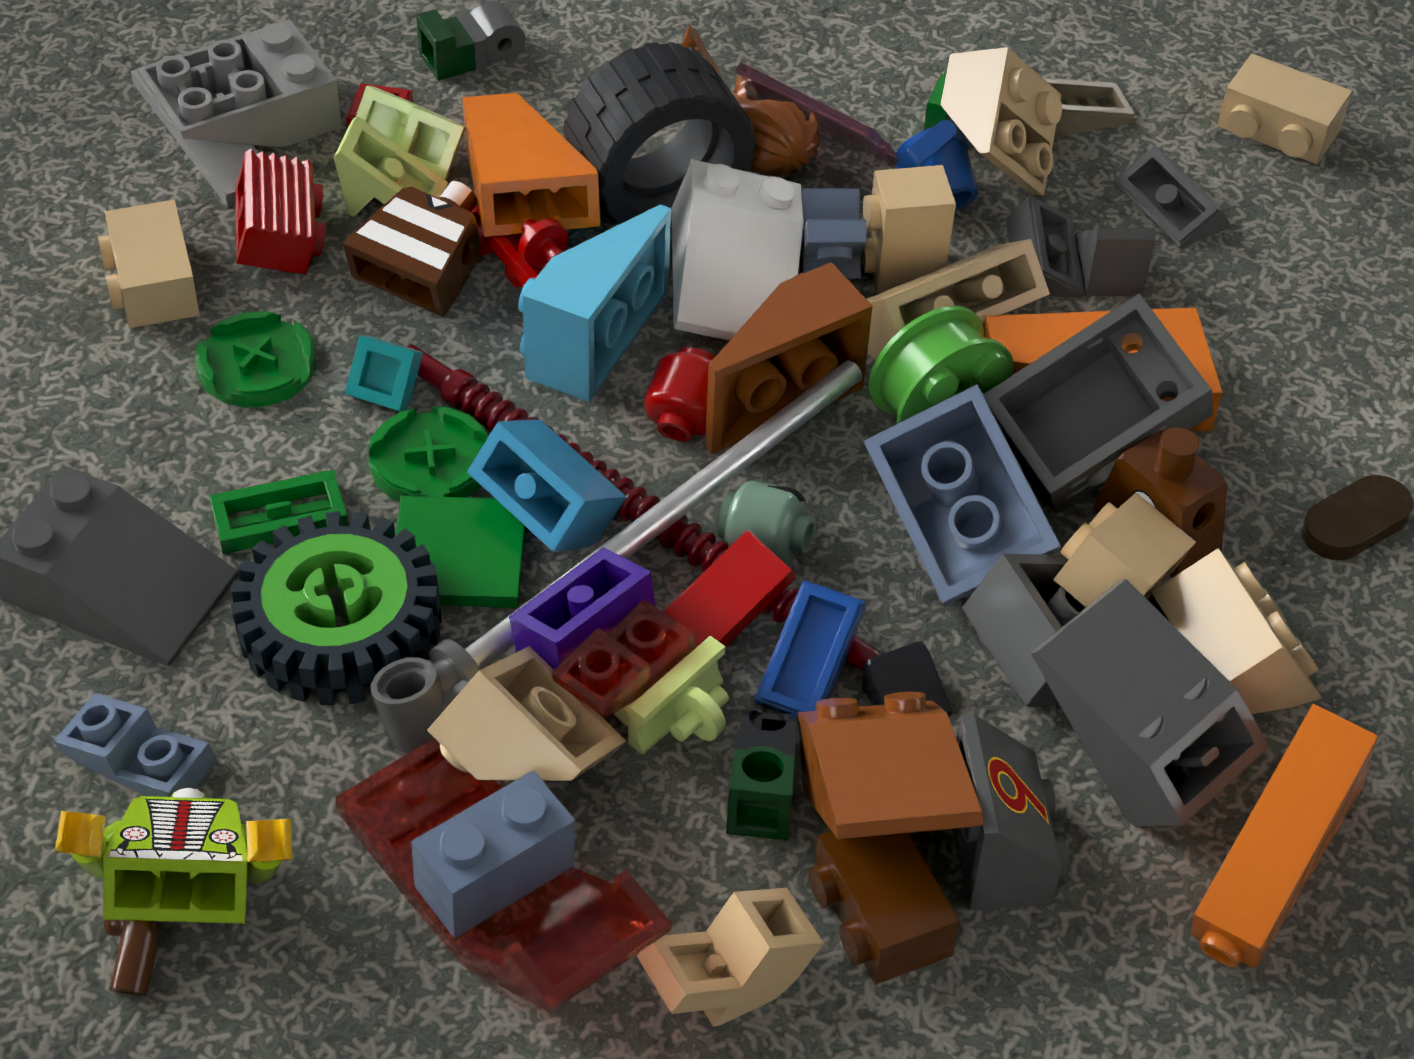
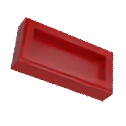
(732, 591)

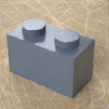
(493, 853)

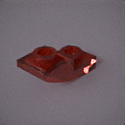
(628, 661)

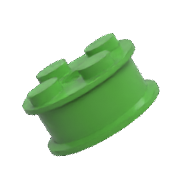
(935, 361)

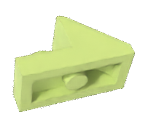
(378, 168)

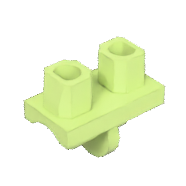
(680, 702)

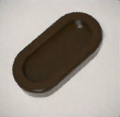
(1357, 517)

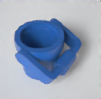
(947, 147)

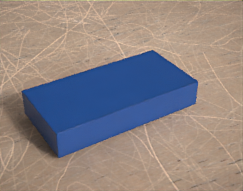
(810, 649)

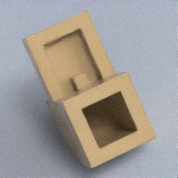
(739, 962)

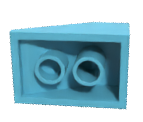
(594, 303)

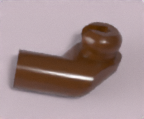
(134, 955)

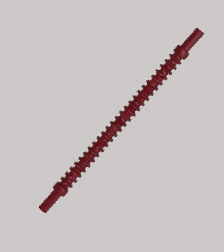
(462, 391)

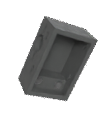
(1095, 400)

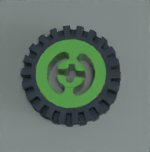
(290, 622)

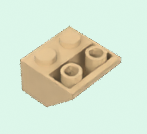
(1004, 112)
(1240, 632)

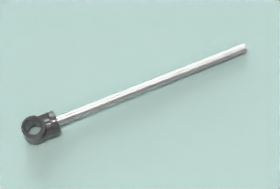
(417, 690)

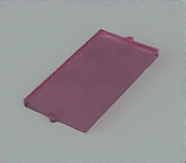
(829, 118)

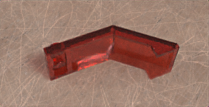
(537, 947)

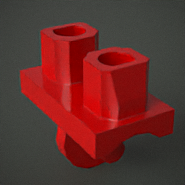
(529, 252)

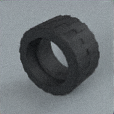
(637, 98)

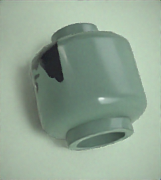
(771, 514)

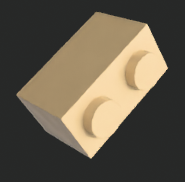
(1284, 108)
(907, 224)
(150, 262)
(1120, 545)

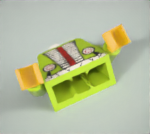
(176, 857)

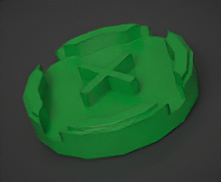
(255, 359)
(426, 453)

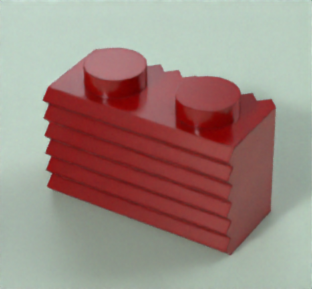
(277, 213)

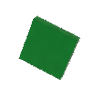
(471, 544)

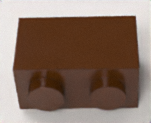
(886, 903)

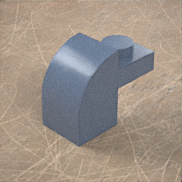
(832, 230)

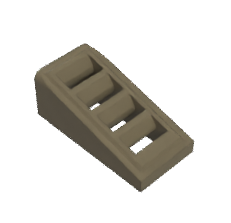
(1090, 116)

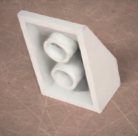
(731, 245)

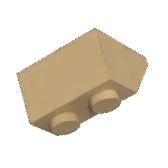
(520, 722)

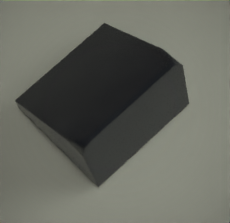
(904, 671)

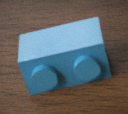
(546, 484)

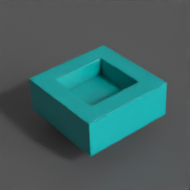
(383, 373)

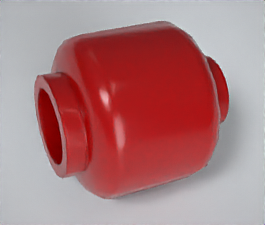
(679, 394)

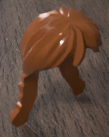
(780, 128)

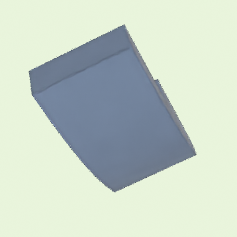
(129, 748)

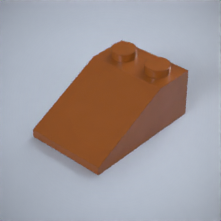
(784, 350)
(885, 767)

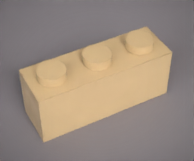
(984, 282)

